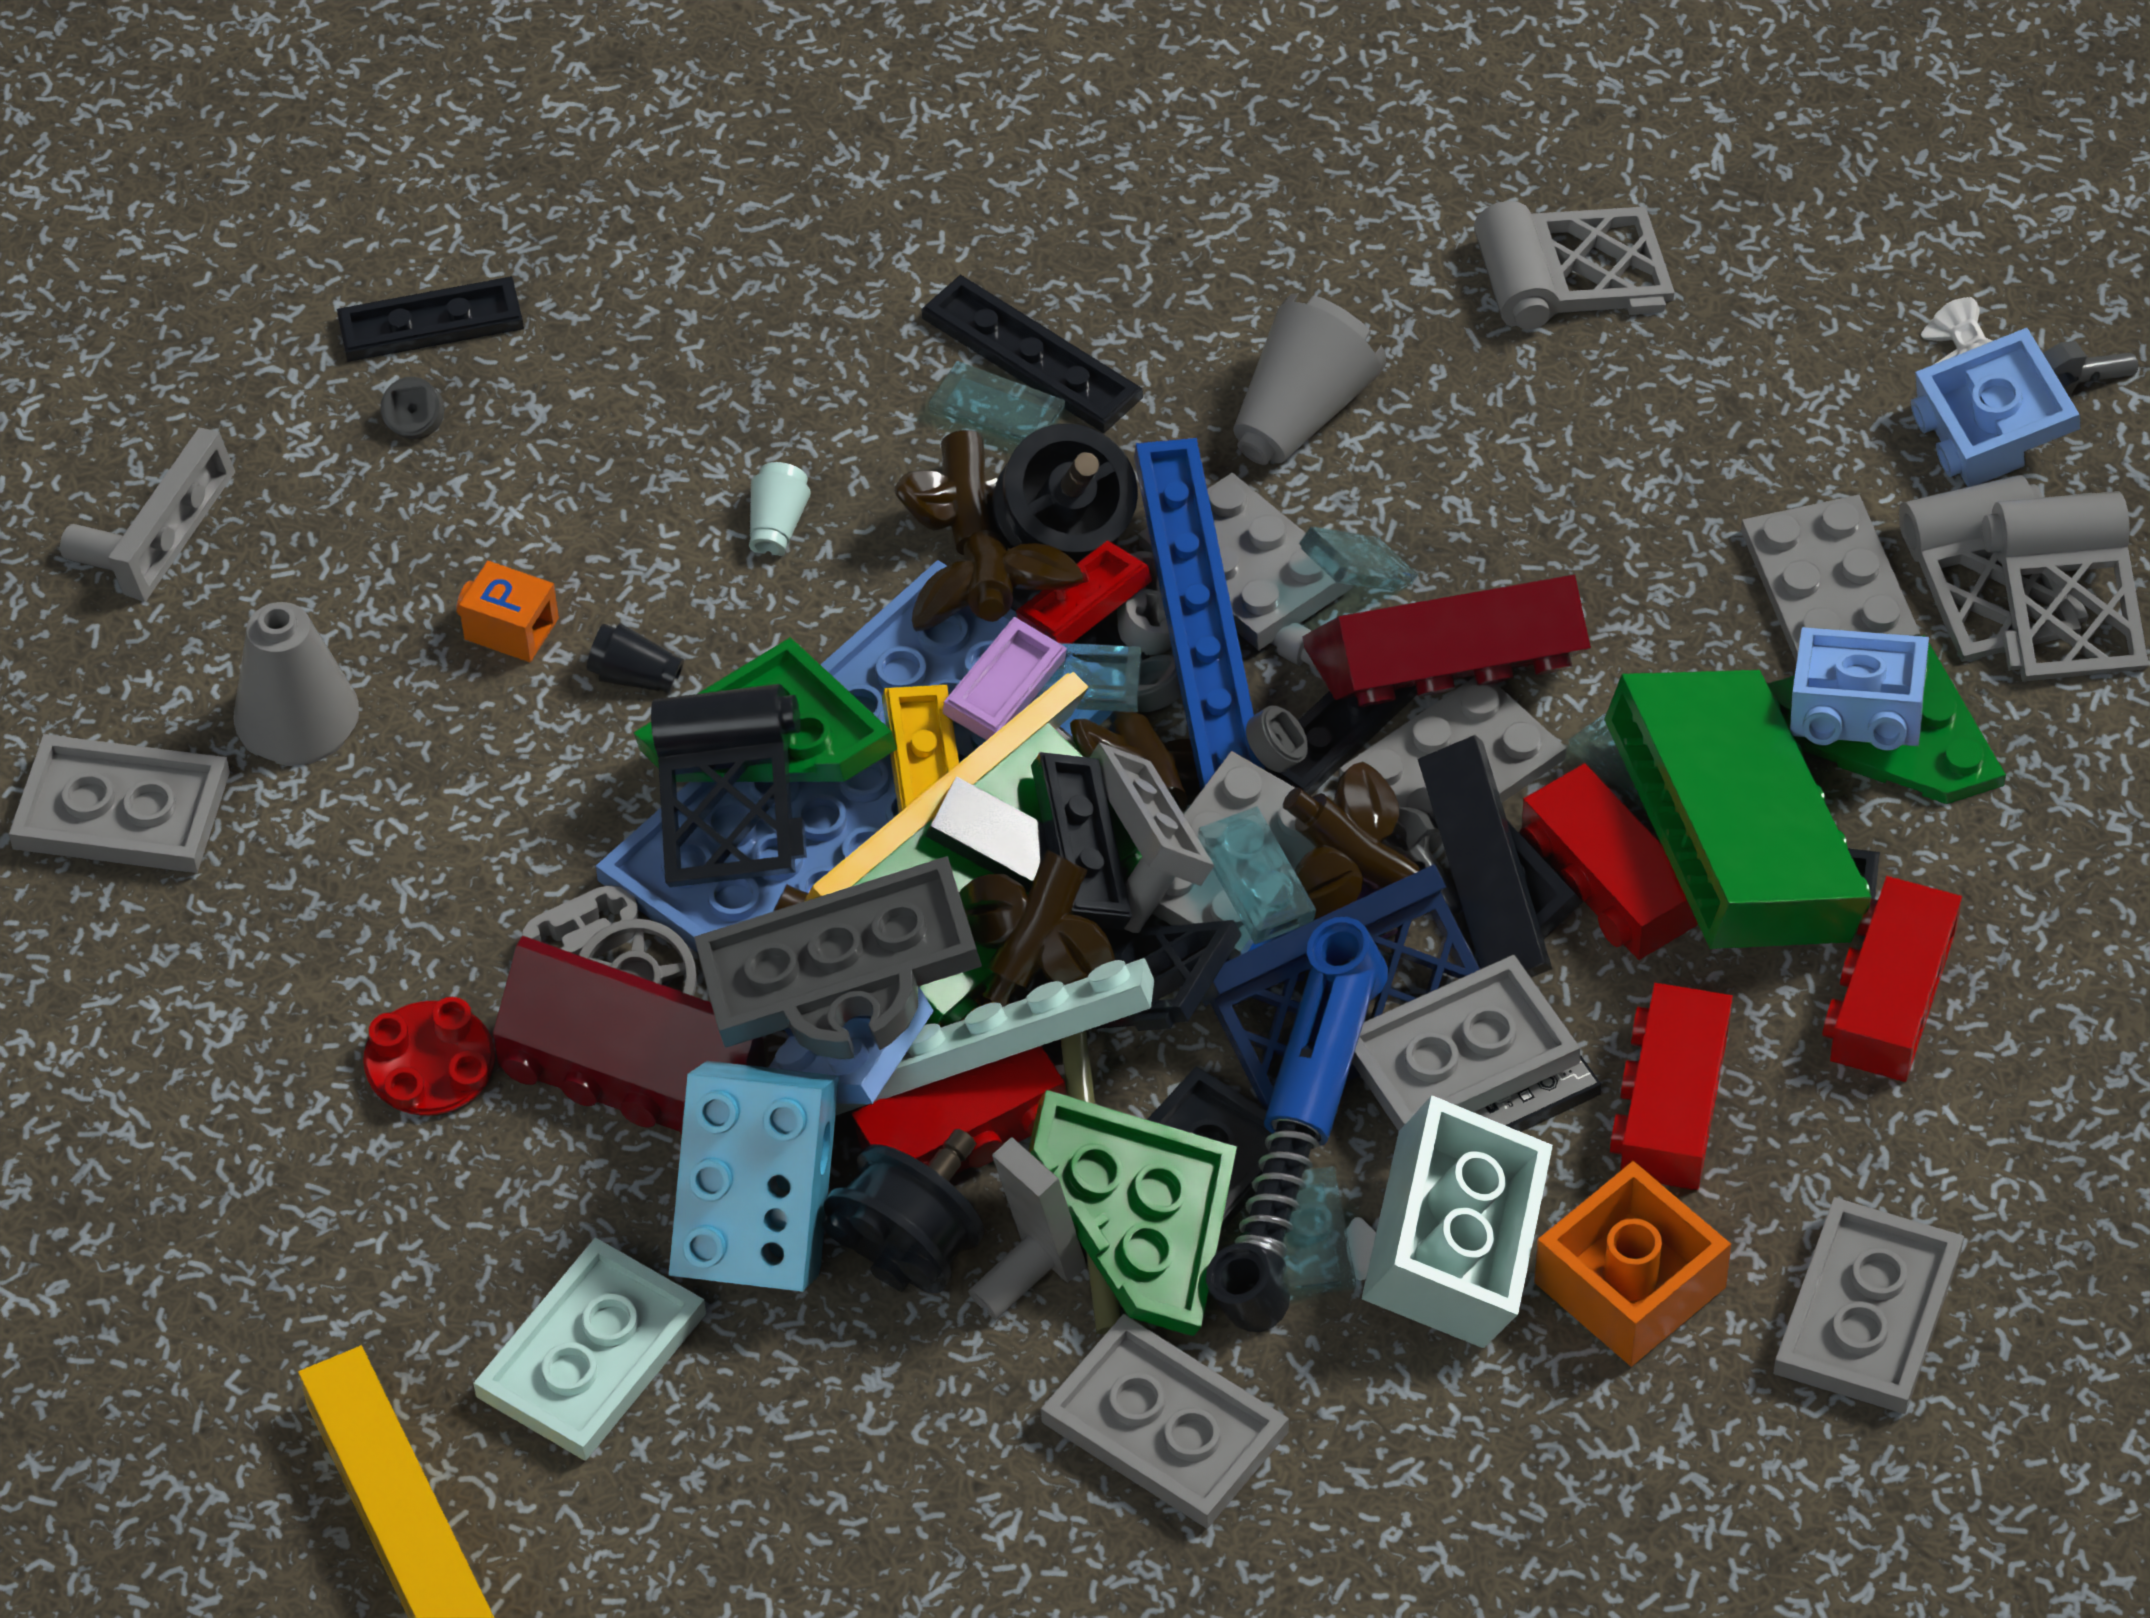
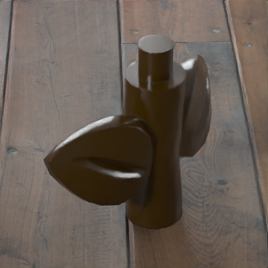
(958, 495)
(988, 579)
(1135, 735)
(1348, 839)
(1034, 927)

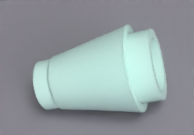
(776, 506)

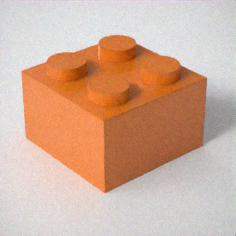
(1632, 1263)

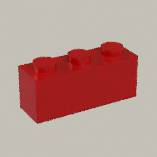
(1608, 861)
(1892, 978)
(1673, 1083)
(984, 1102)

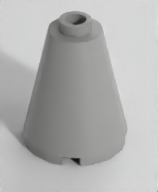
(1304, 377)
(291, 690)

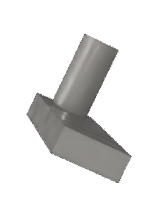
(163, 523)
(1156, 827)
(1044, 1231)

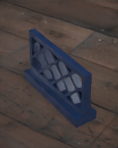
(1287, 957)

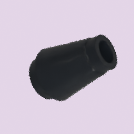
(632, 660)

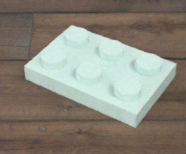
(590, 1348)

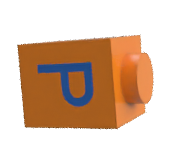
(507, 611)

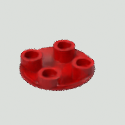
(429, 1056)

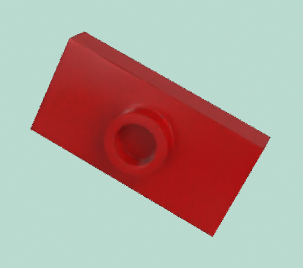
(1109, 581)

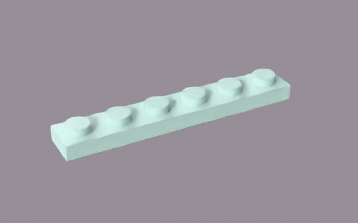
(1001, 1031)

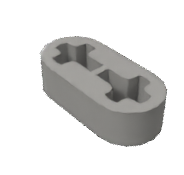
(1132, 624)
(579, 919)

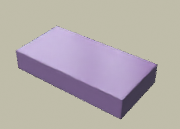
(1004, 679)

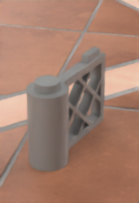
(1528, 268)
(1948, 532)
(2058, 537)

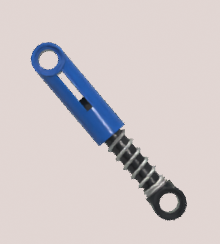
(1299, 1118)

